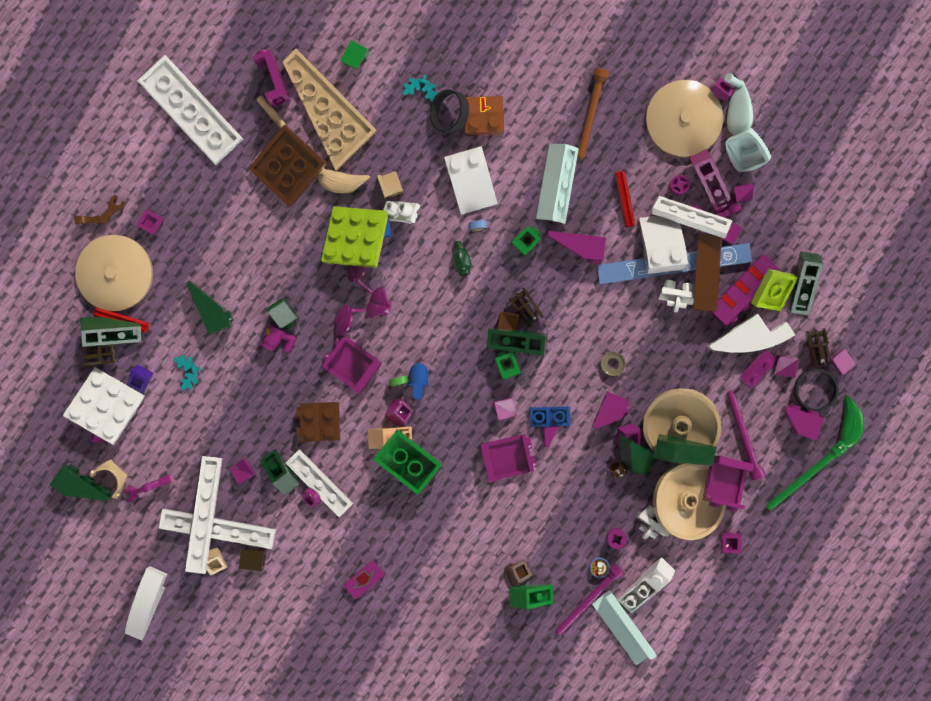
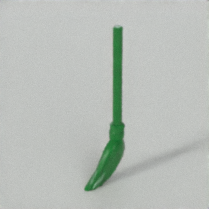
(850, 435)

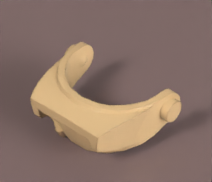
(118, 473)

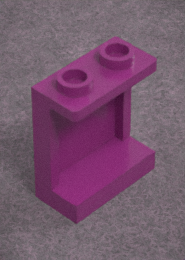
(280, 94)
(351, 363)
(508, 457)
(726, 483)

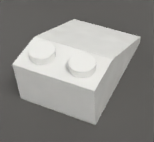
(471, 180)
(663, 244)

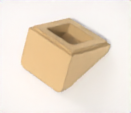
(215, 561)

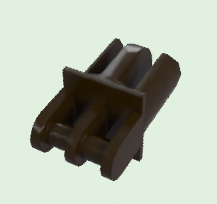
(525, 305)
(818, 350)
(101, 355)

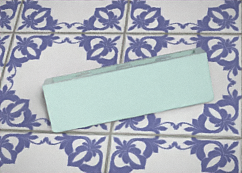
(557, 183)
(623, 628)

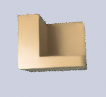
(390, 185)

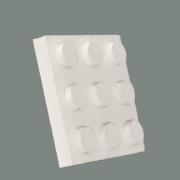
(104, 406)

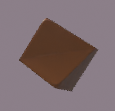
(508, 321)

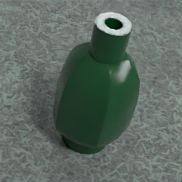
(461, 260)

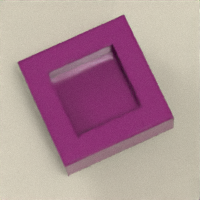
(722, 89)
(150, 222)

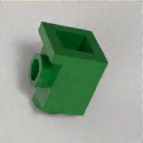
(519, 243)
(510, 371)

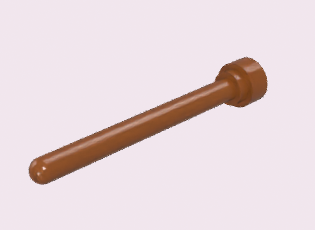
(600, 76)

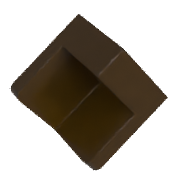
(252, 559)

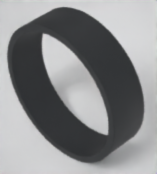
(435, 107)
(835, 394)

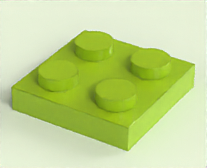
(774, 290)

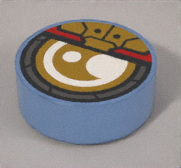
(479, 225)
(599, 567)

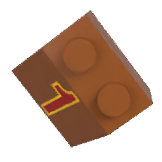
(485, 116)

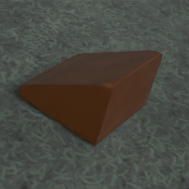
(518, 572)

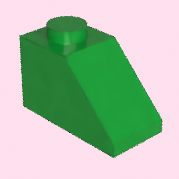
(531, 596)

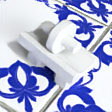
(401, 211)
(675, 297)
(646, 517)

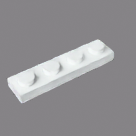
(692, 217)
(317, 480)

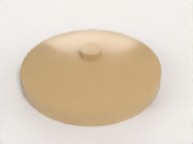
(684, 118)
(114, 273)
(682, 415)
(680, 503)

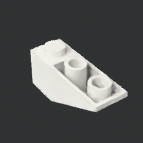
(647, 585)

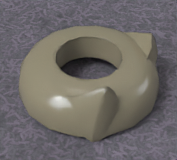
(604, 363)

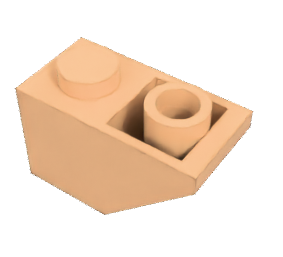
(379, 436)

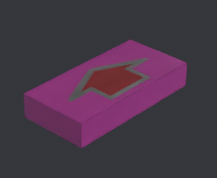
(364, 579)

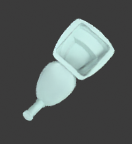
(745, 146)

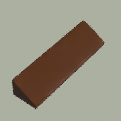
(707, 273)

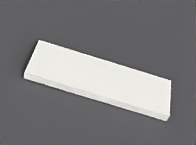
(190, 110)

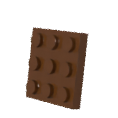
(287, 165)

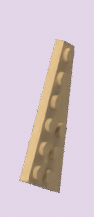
(334, 118)

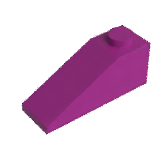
(711, 180)
(585, 246)

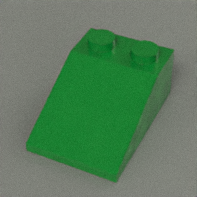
(407, 461)

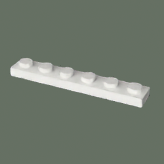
(203, 515)
(221, 529)

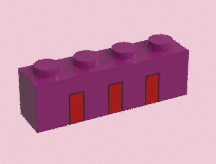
(742, 291)

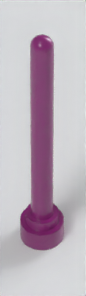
(757, 471)
(614, 573)

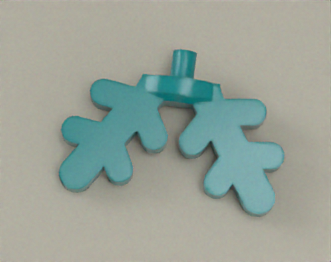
(416, 84)
(192, 377)

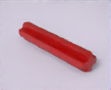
(625, 200)
(109, 314)

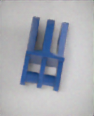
(418, 378)

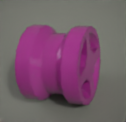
(680, 182)
(614, 535)

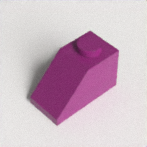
(611, 410)

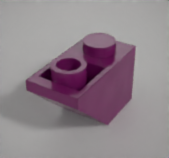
(803, 423)

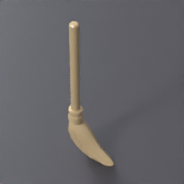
(329, 179)

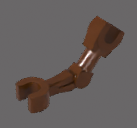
(104, 218)

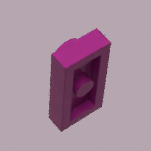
(758, 368)

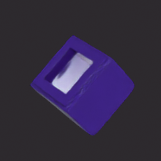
(139, 378)

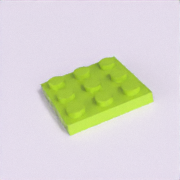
(355, 237)

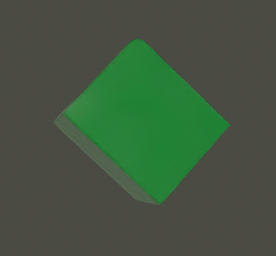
(354, 55)

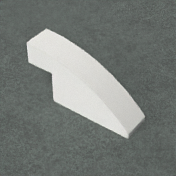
(751, 336)
(145, 602)

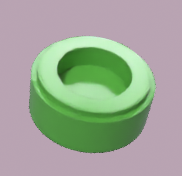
(398, 381)

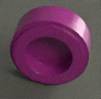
(311, 497)

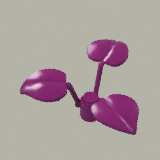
(376, 306)

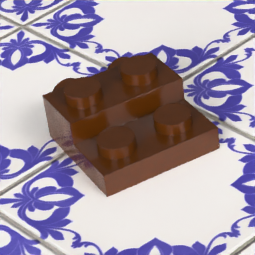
(318, 421)

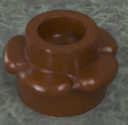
(618, 469)

